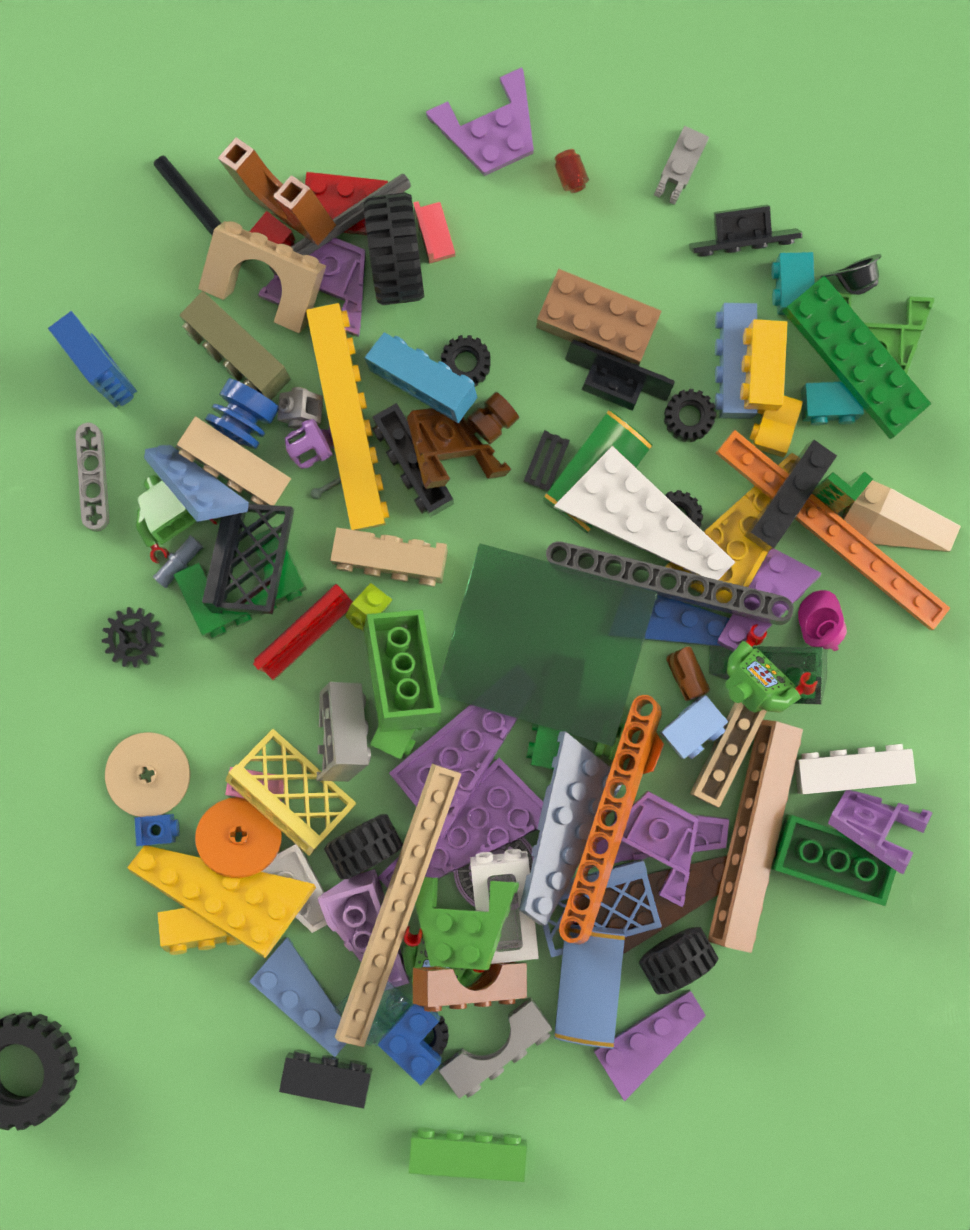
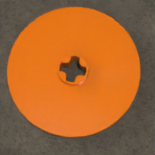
(217, 842)

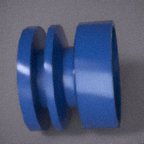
(242, 413)

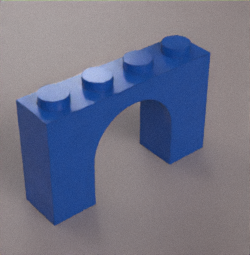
(93, 360)

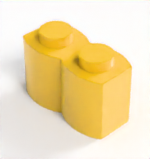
(776, 427)

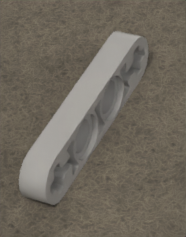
(89, 477)

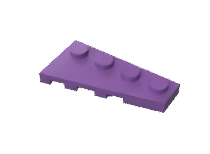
(649, 1042)

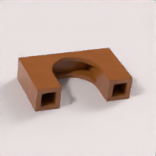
(289, 201)

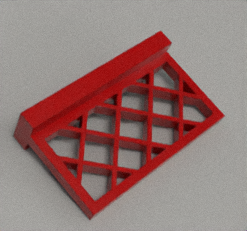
(303, 632)

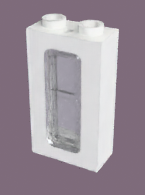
(518, 932)

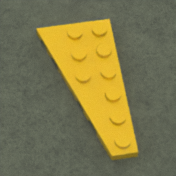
(729, 535)
(247, 909)

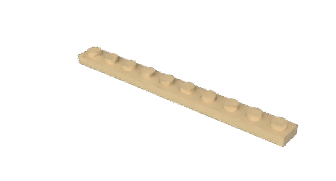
(397, 905)

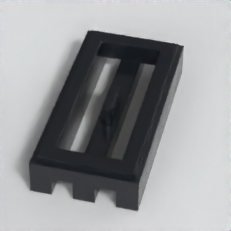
(554, 440)

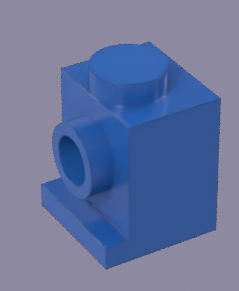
(144, 832)

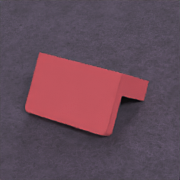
(434, 231)

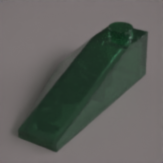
(789, 660)

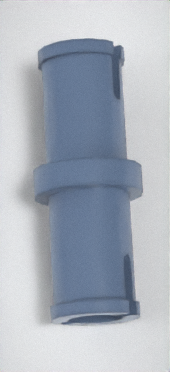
(178, 561)

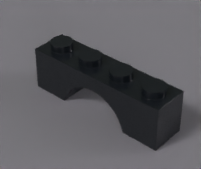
(791, 496)

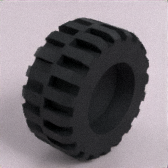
(393, 248)
(58, 1067)

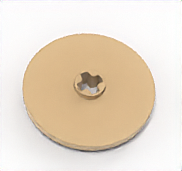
(128, 763)

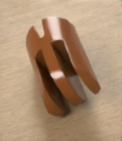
(687, 673)

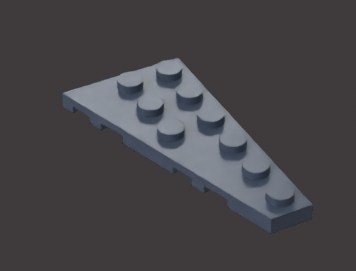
(563, 826)

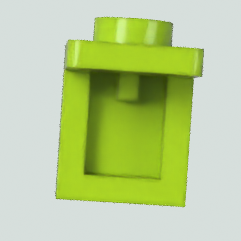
(368, 602)

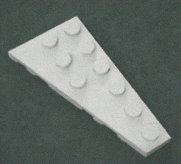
(634, 510)

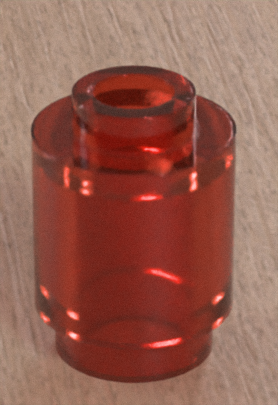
(571, 171)

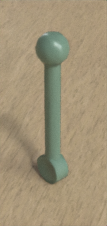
(316, 493)

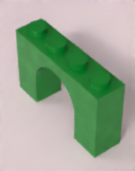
(193, 583)

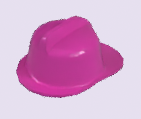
(822, 620)

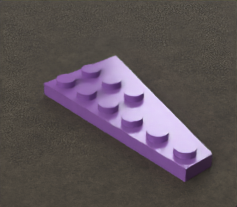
(463, 746)

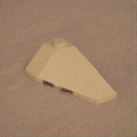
(896, 520)

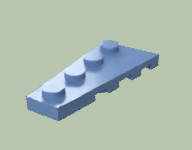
(299, 995)

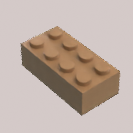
(597, 317)

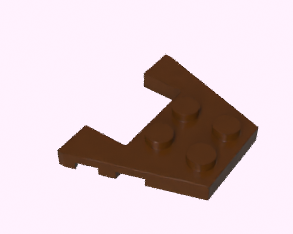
(441, 438)

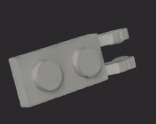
(682, 162)

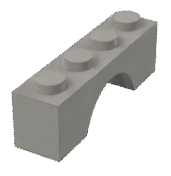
(467, 1070)

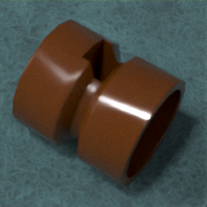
(493, 418)

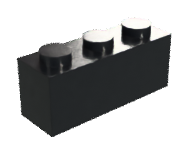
(326, 1079)

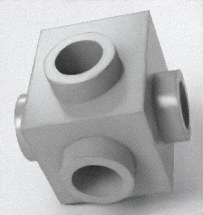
(299, 406)

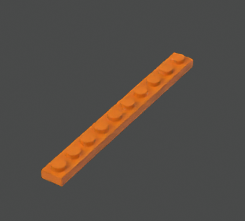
(837, 534)

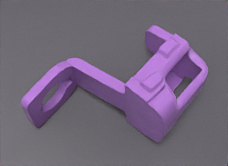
(314, 438)

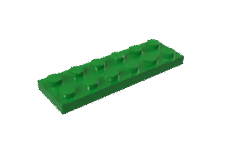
(857, 357)

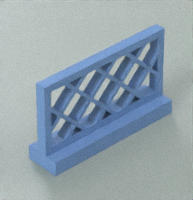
(620, 874)

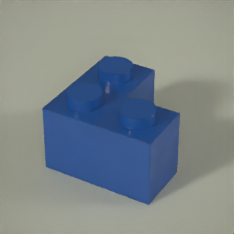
(406, 1043)

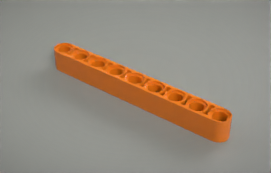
(614, 833)

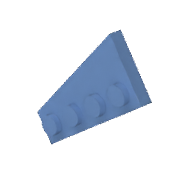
(195, 488)

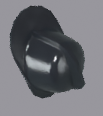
(859, 276)

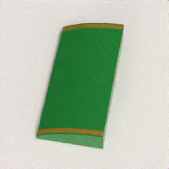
(609, 432)

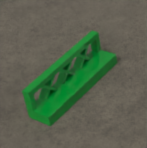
(837, 493)

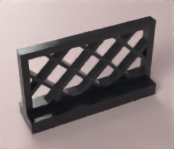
(225, 559)

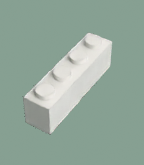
(854, 771)

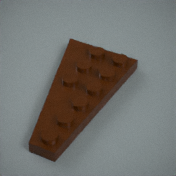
(702, 886)

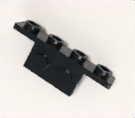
(744, 228)
(617, 378)

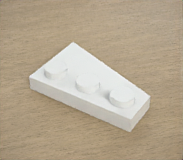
(294, 865)

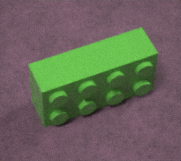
(401, 670)

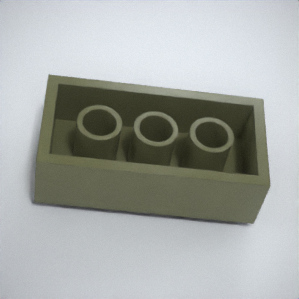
(235, 346)

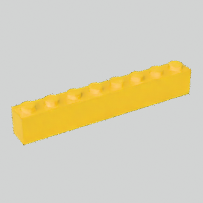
(346, 417)

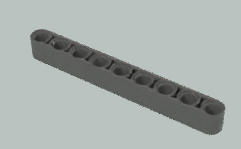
(683, 579)

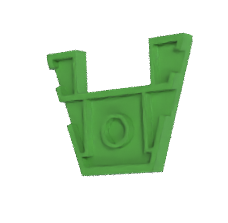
(902, 339)
(463, 936)

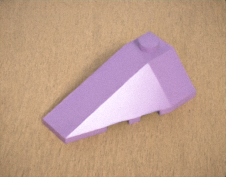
(352, 912)

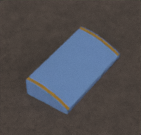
(590, 988)

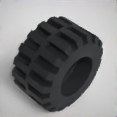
(363, 846)
(678, 960)

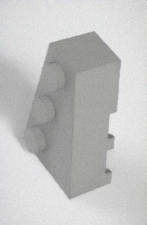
(344, 731)

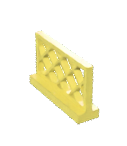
(279, 812)

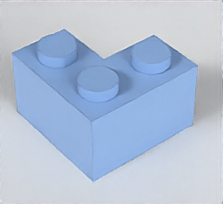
(693, 727)

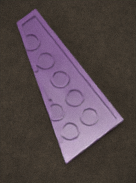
(493, 817)

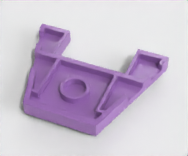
(496, 137)
(341, 279)
(869, 822)
(664, 834)

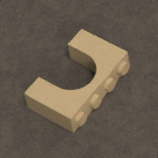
(298, 273)

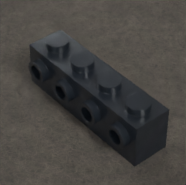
(395, 430)

